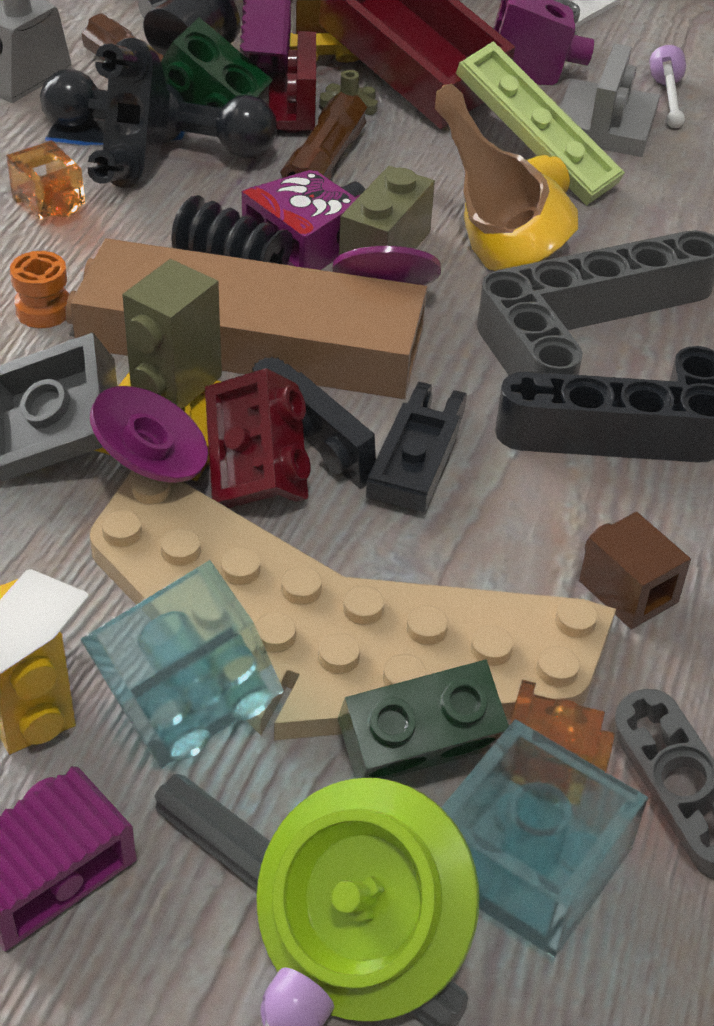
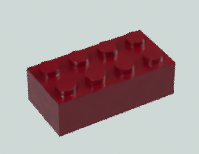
(413, 44)

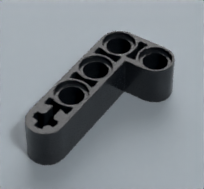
(613, 413)

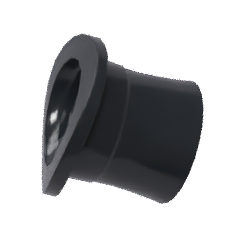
(173, 17)

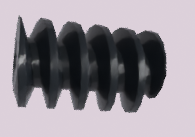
(222, 232)

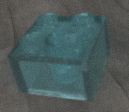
(185, 664)
(543, 833)

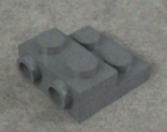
(49, 404)

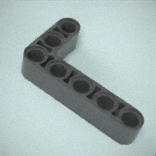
(534, 305)

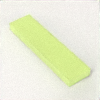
(539, 121)

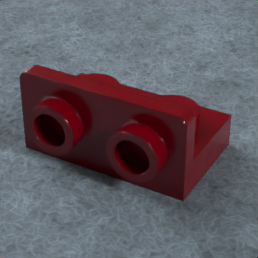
(294, 93)
(256, 439)

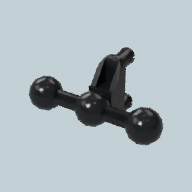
(146, 113)

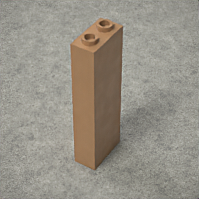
(320, 322)

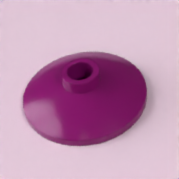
(390, 263)
(148, 434)

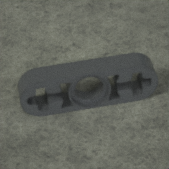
(682, 750)

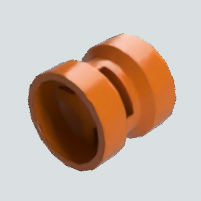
(38, 281)

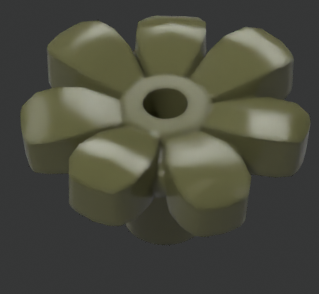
(350, 86)

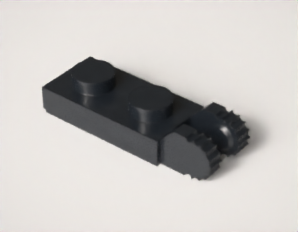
(329, 428)
(416, 450)

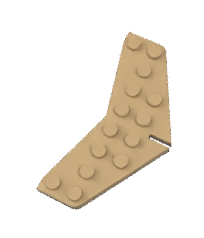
(340, 632)

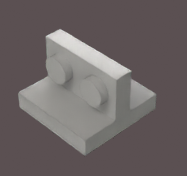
(610, 110)

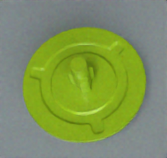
(369, 897)

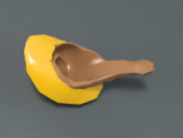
(510, 206)

